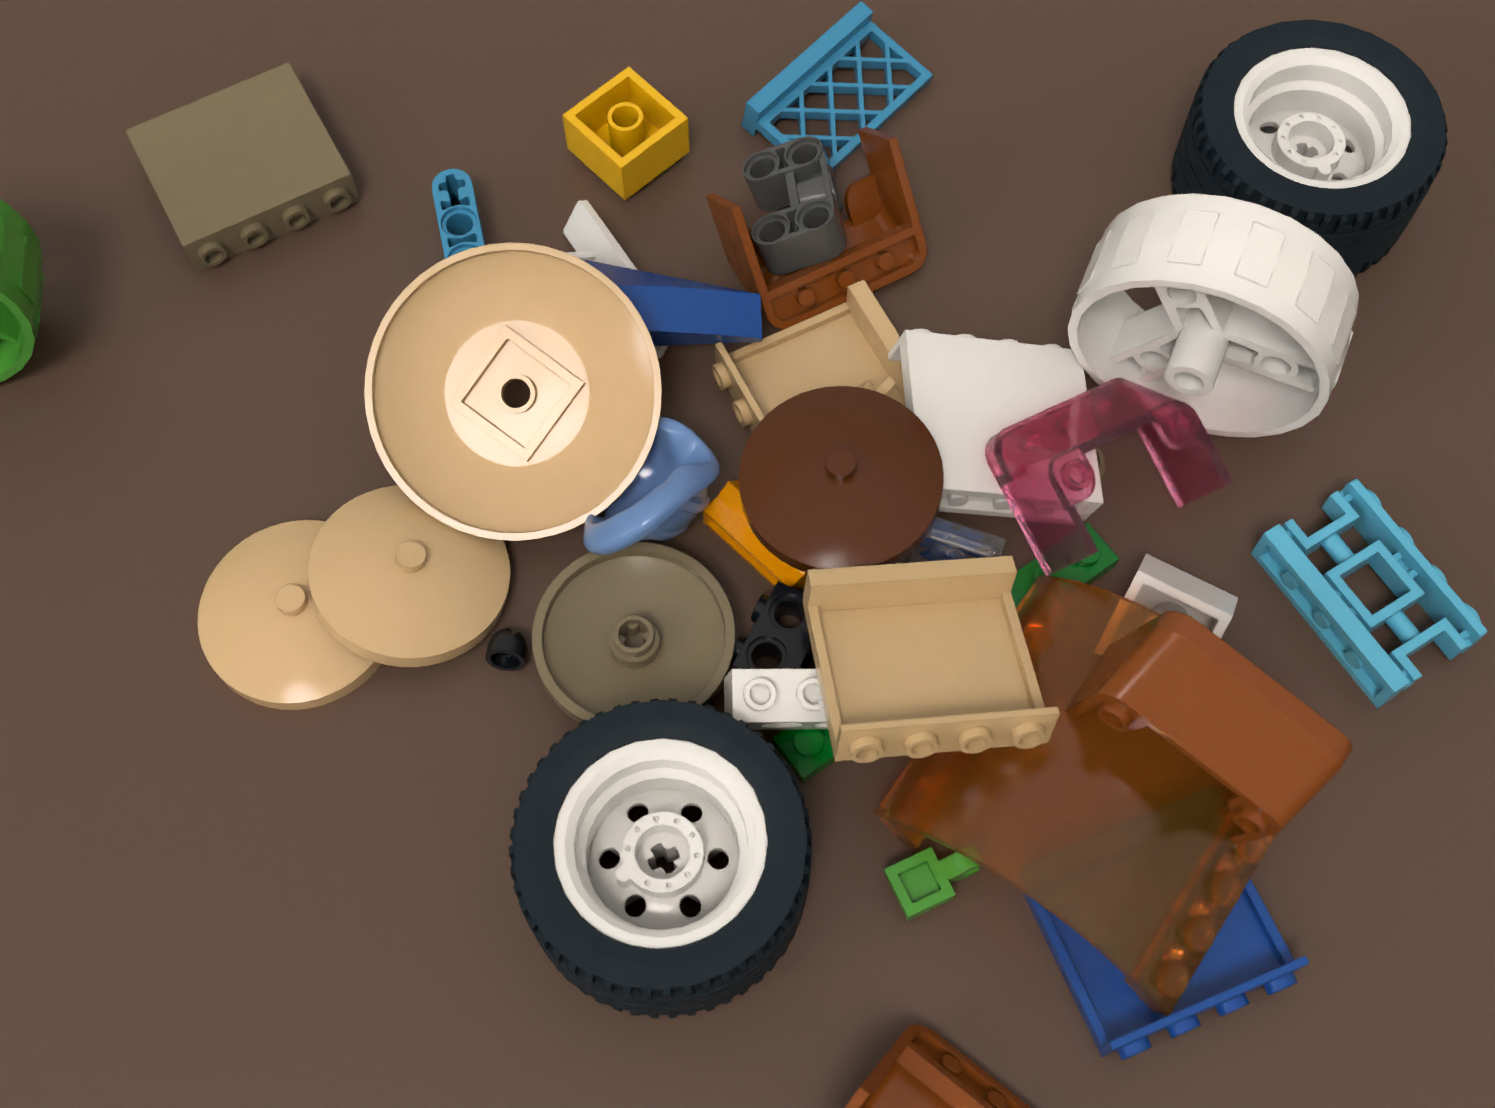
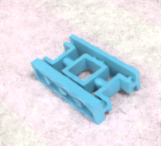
(1339, 614)

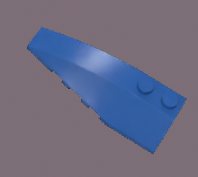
(688, 310)

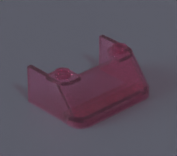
(1046, 467)

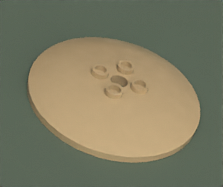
(443, 375)

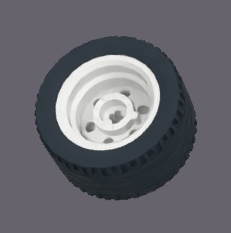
(1319, 131)
(579, 808)

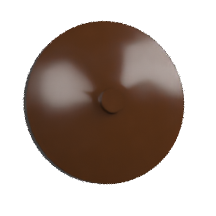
(840, 479)

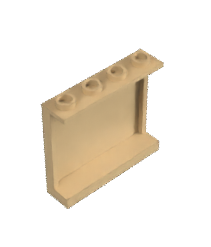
(820, 352)
(923, 659)

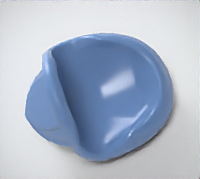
(661, 497)

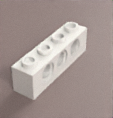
(775, 698)

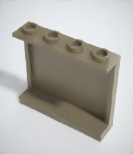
(243, 166)

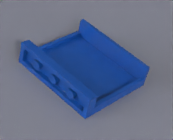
(1240, 960)

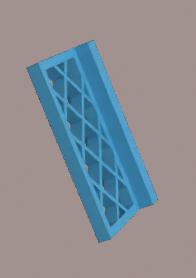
(818, 62)

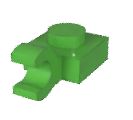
(924, 881)

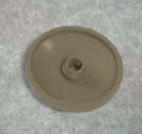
(633, 631)

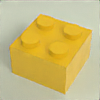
(626, 133)

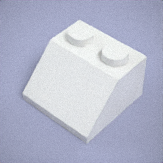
(1171, 589)

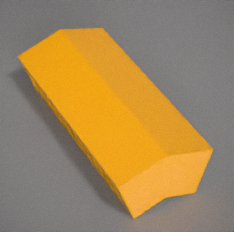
(729, 522)

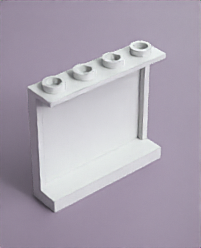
(973, 390)

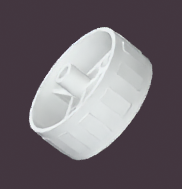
(1246, 316)

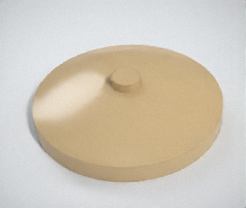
(404, 582)
(264, 629)

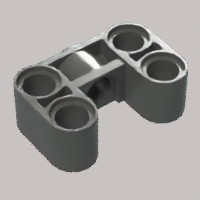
(813, 225)

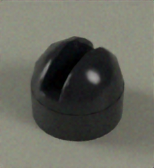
(507, 650)

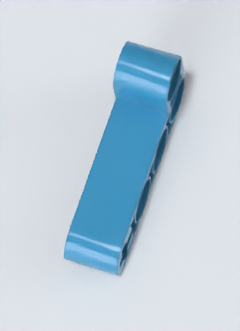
(460, 219)

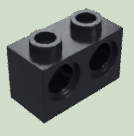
(769, 639)

